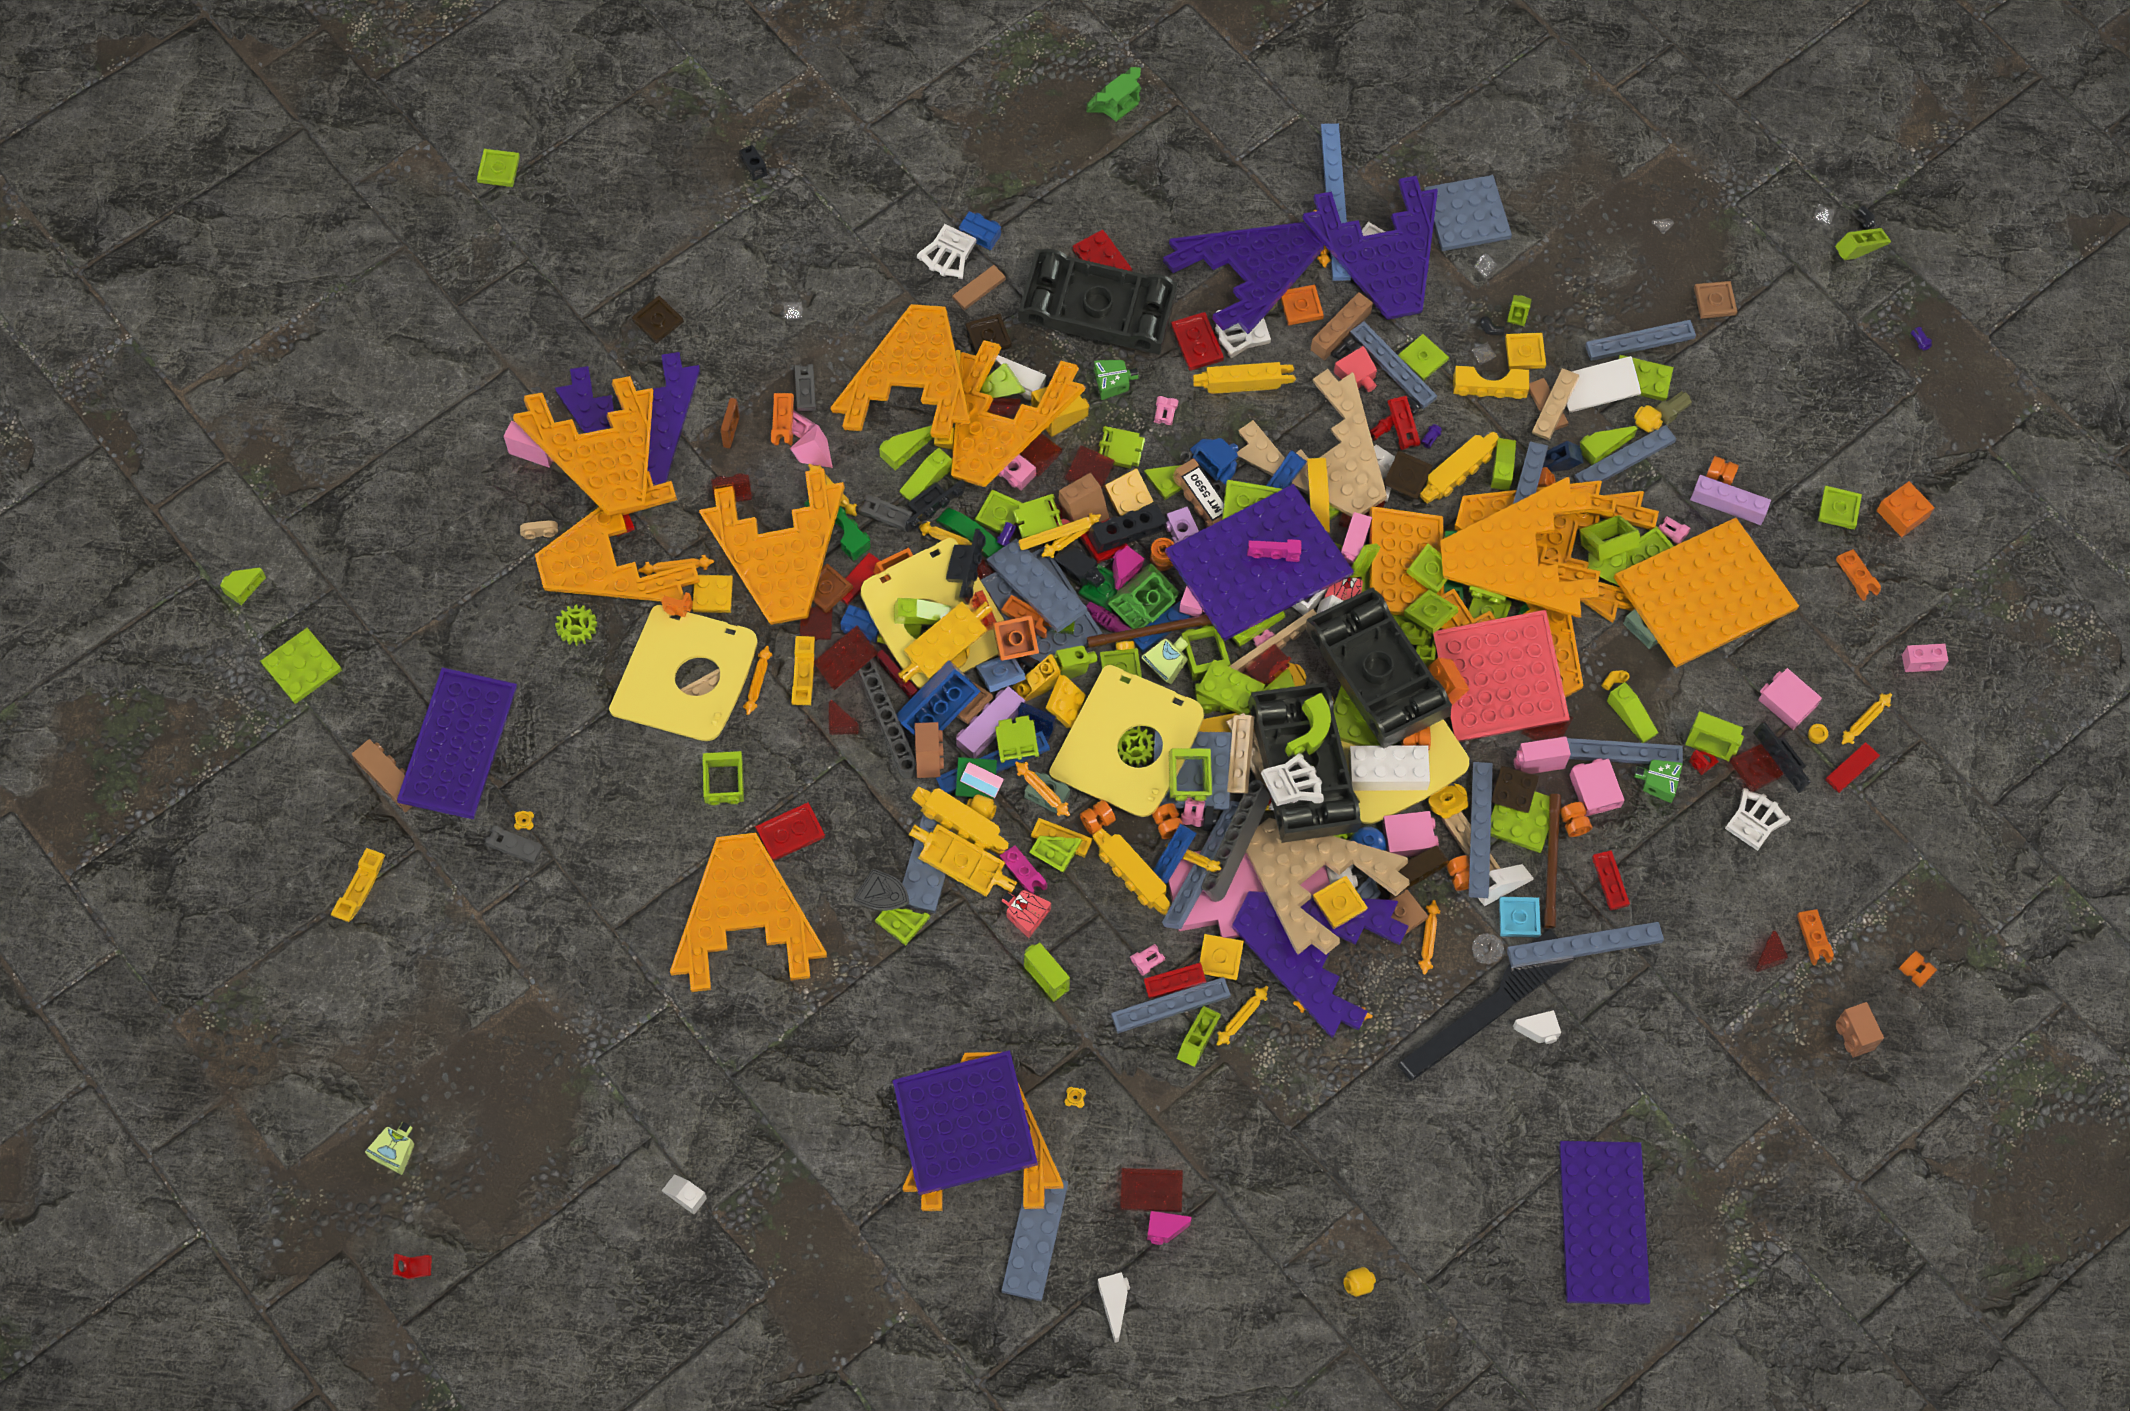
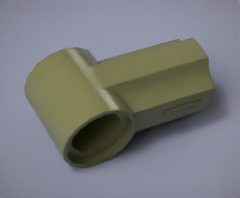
(1672, 407)

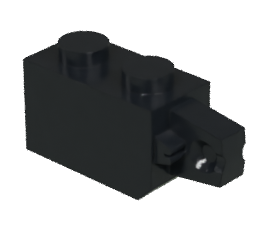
(1079, 566)

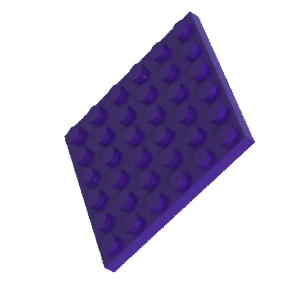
(964, 1122)

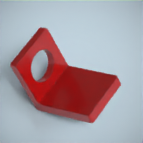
(1700, 763)
(413, 1267)

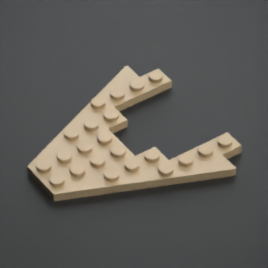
(1351, 466)
(1289, 864)

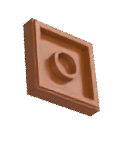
(730, 423)
(830, 588)

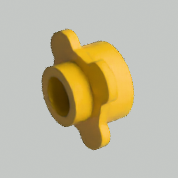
(519, 816)
(1071, 1092)

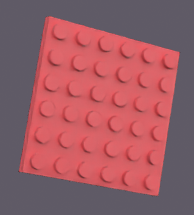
(1509, 675)

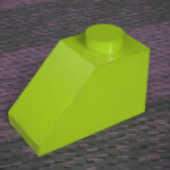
(1519, 310)
(242, 583)

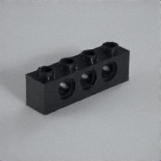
(1104, 541)

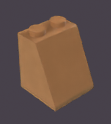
(1082, 498)

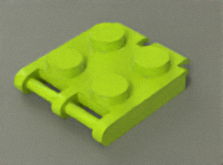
(1122, 447)
(1037, 516)
(1016, 739)

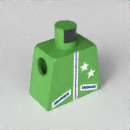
(1113, 377)
(1660, 778)

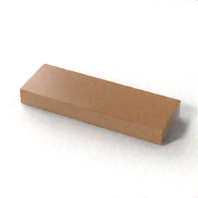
(978, 287)
(1540, 392)

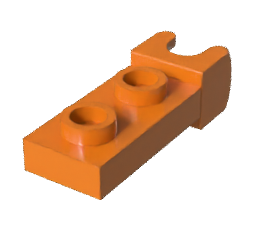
(782, 418)
(1858, 574)
(1017, 608)
(1815, 936)

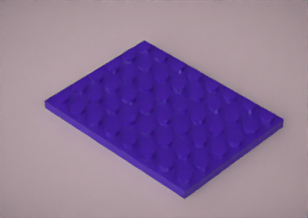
(1247, 590)

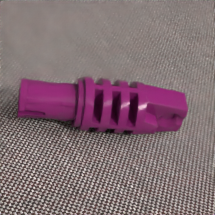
(1105, 618)

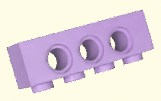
(1180, 520)

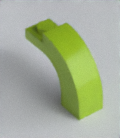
(1320, 718)

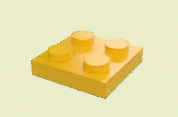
(1525, 351)
(1128, 492)
(713, 594)
(1065, 701)
(1339, 902)
(1221, 956)

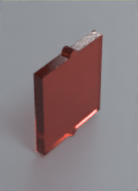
(817, 624)

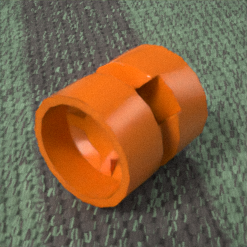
(1722, 471)
(1158, 556)
(1421, 738)
(1100, 811)
(1167, 819)
(1575, 819)
(1459, 870)
(1914, 962)

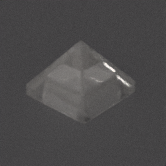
(1824, 214)
(1663, 225)
(1485, 265)
(792, 310)
(1483, 353)

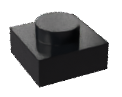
(1210, 818)

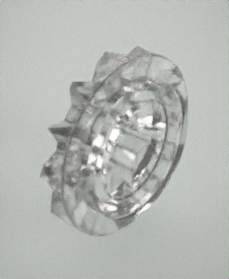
(1484, 940)

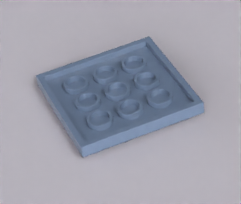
(1469, 213)
(1191, 774)

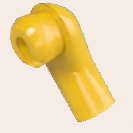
(1615, 677)

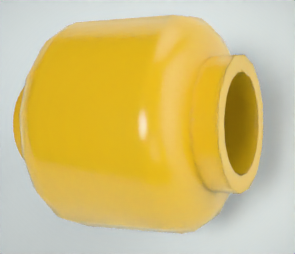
(1648, 418)
(983, 806)
(1359, 1281)

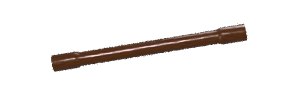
(1103, 639)
(1554, 811)

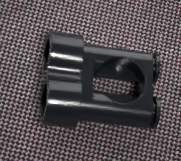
(1348, 344)

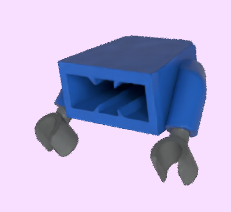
(1216, 458)

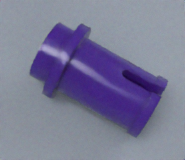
(1922, 340)
(1431, 435)
(1006, 534)

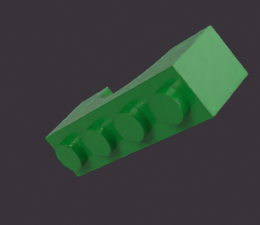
(854, 541)

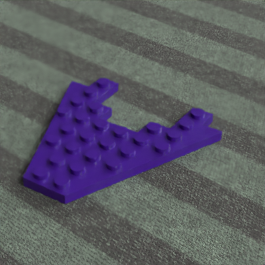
(1263, 257)
(1388, 264)
(668, 410)
(1304, 973)

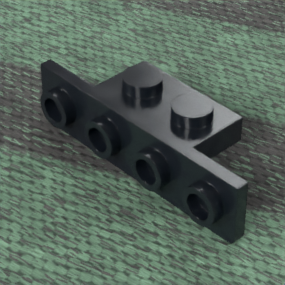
(930, 501)
(964, 565)
(1784, 756)

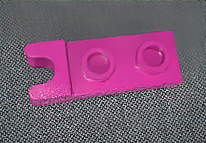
(1275, 550)
(1023, 870)

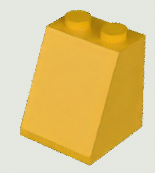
(1072, 414)

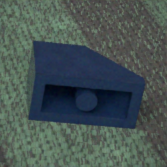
(1563, 457)

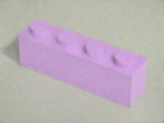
(1730, 500)
(982, 727)

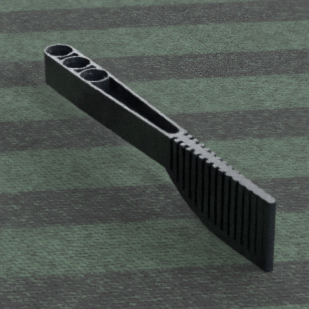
(1514, 986)

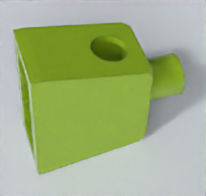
(1074, 661)

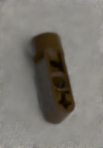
(1419, 869)

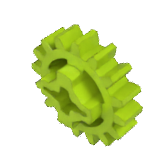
(575, 632)
(1137, 754)

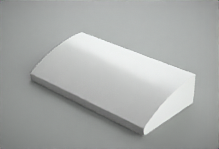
(1604, 384)

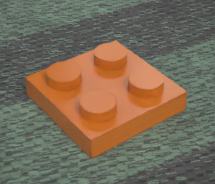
(1302, 305)

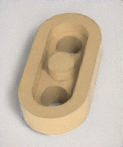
(539, 529)

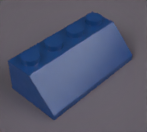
(939, 699)

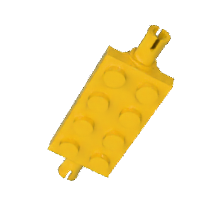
(945, 640)
(961, 860)

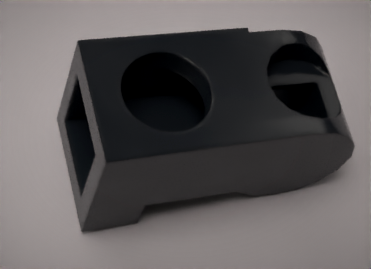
(753, 162)

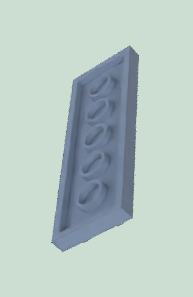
(1037, 586)
(921, 879)
(1034, 1247)

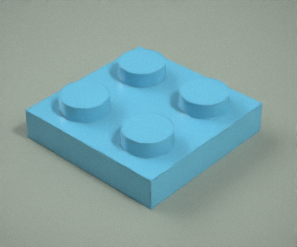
(1519, 917)

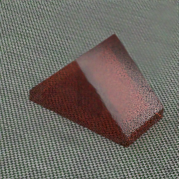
(840, 721)
(1773, 953)

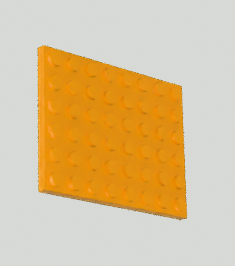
(1706, 592)

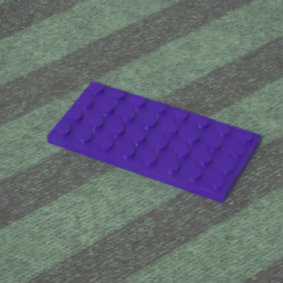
(457, 743)
(1604, 1222)

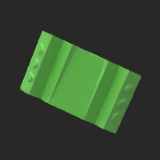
(1118, 96)
(1144, 597)

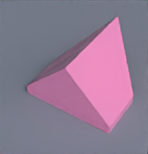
(813, 448)

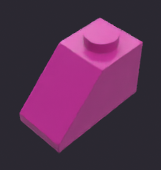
(1125, 566)
(1166, 1226)

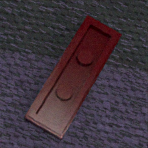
(891, 668)

